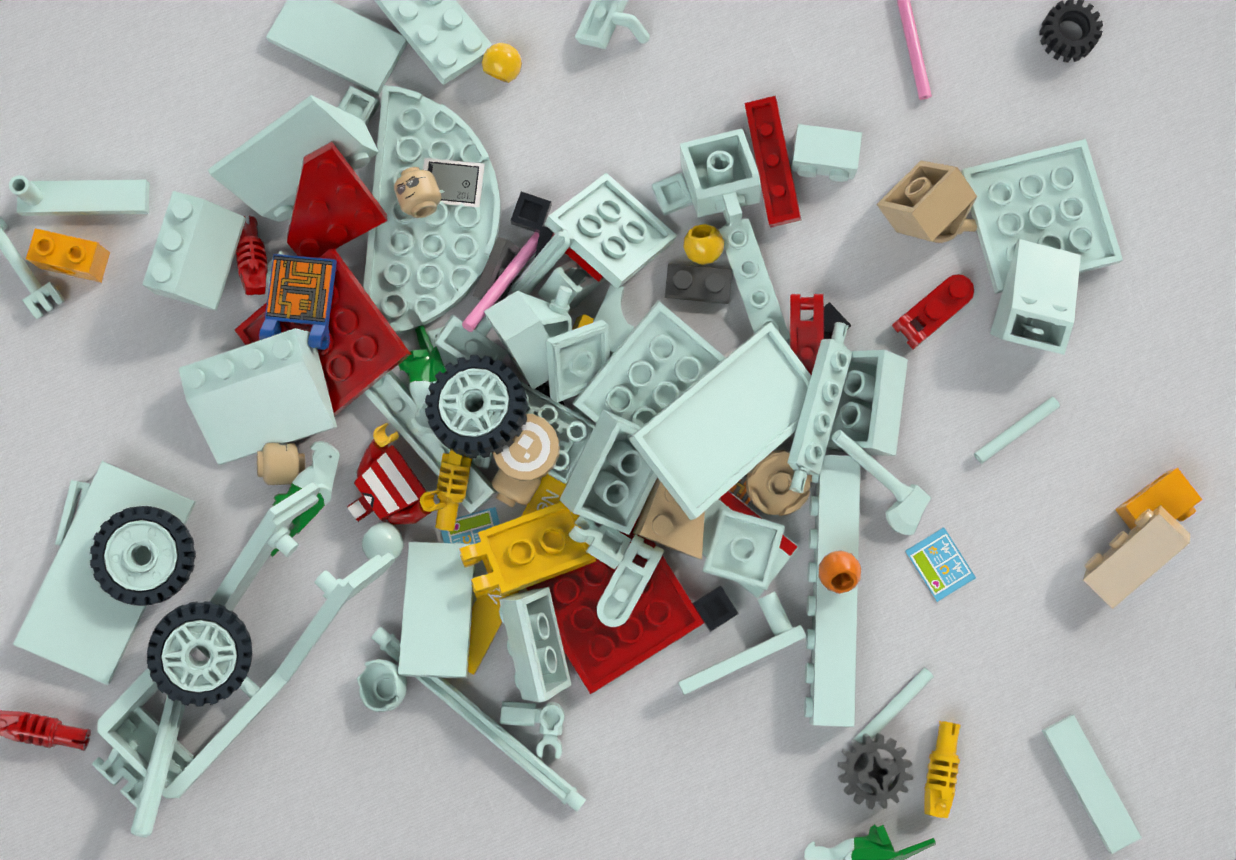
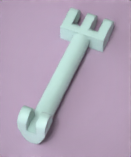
(38, 292)

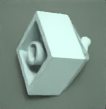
(525, 325)

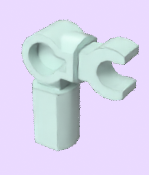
(527, 714)

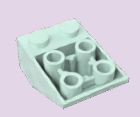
(1038, 297)

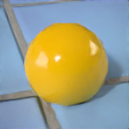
(502, 62)
(703, 244)

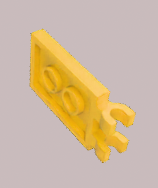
(526, 551)

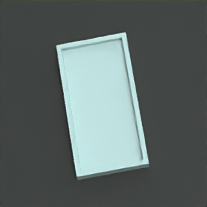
(726, 421)
(71, 614)

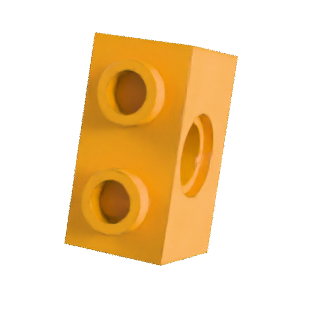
(68, 255)

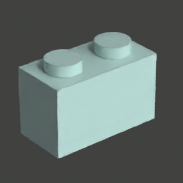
(826, 152)

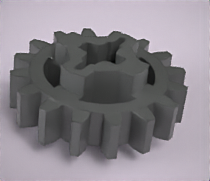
(889, 767)

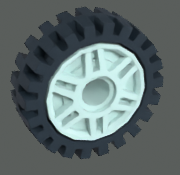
(489, 427)
(195, 680)

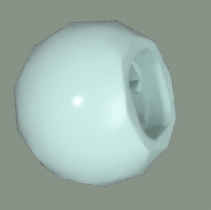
(381, 540)

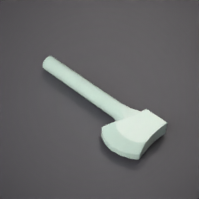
(911, 501)

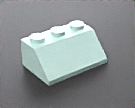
(194, 251)
(871, 402)
(610, 476)
(535, 644)

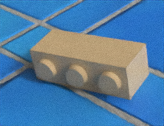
(1135, 555)

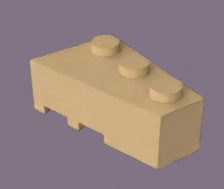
(668, 525)

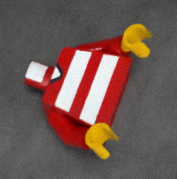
(390, 485)

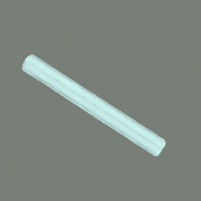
(158, 768)

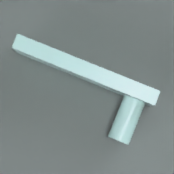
(80, 197)
(783, 636)

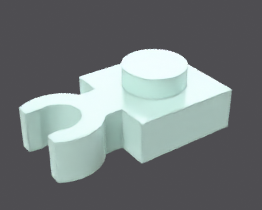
(604, 542)

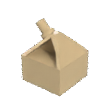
(930, 203)

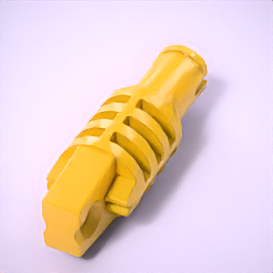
(452, 488)
(942, 772)

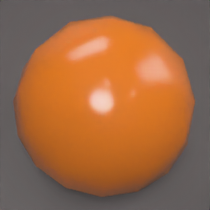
(839, 571)

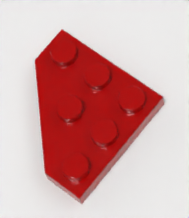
(330, 205)

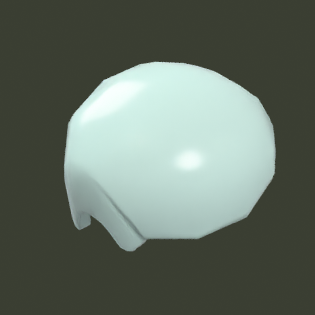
(381, 685)

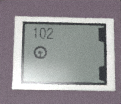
(458, 179)

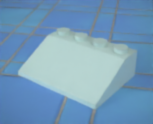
(269, 165)
(259, 395)

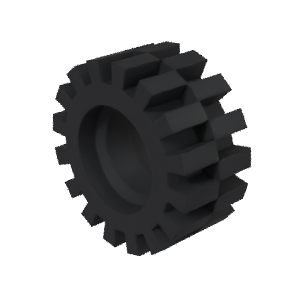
(1079, 15)

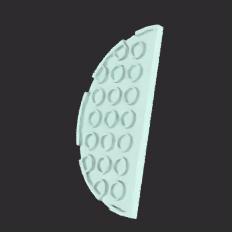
(432, 262)

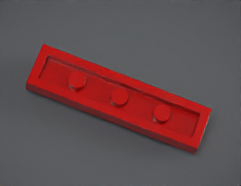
(772, 161)

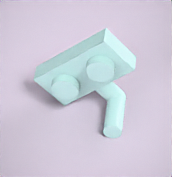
(602, 20)
(464, 343)

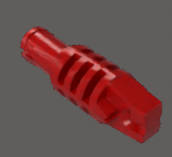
(252, 259)
(41, 730)

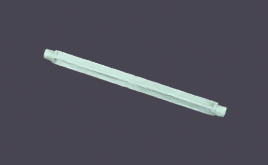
(489, 728)

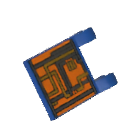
(300, 294)

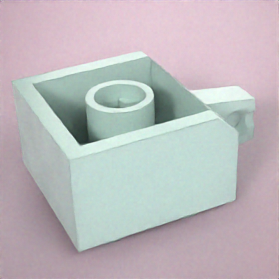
(721, 175)

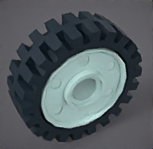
(116, 550)

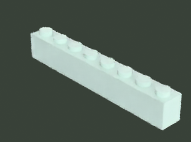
(833, 614)

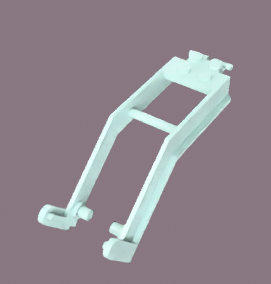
(134, 730)

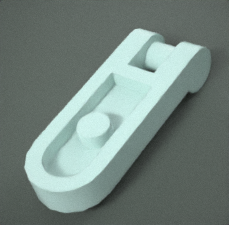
(627, 583)

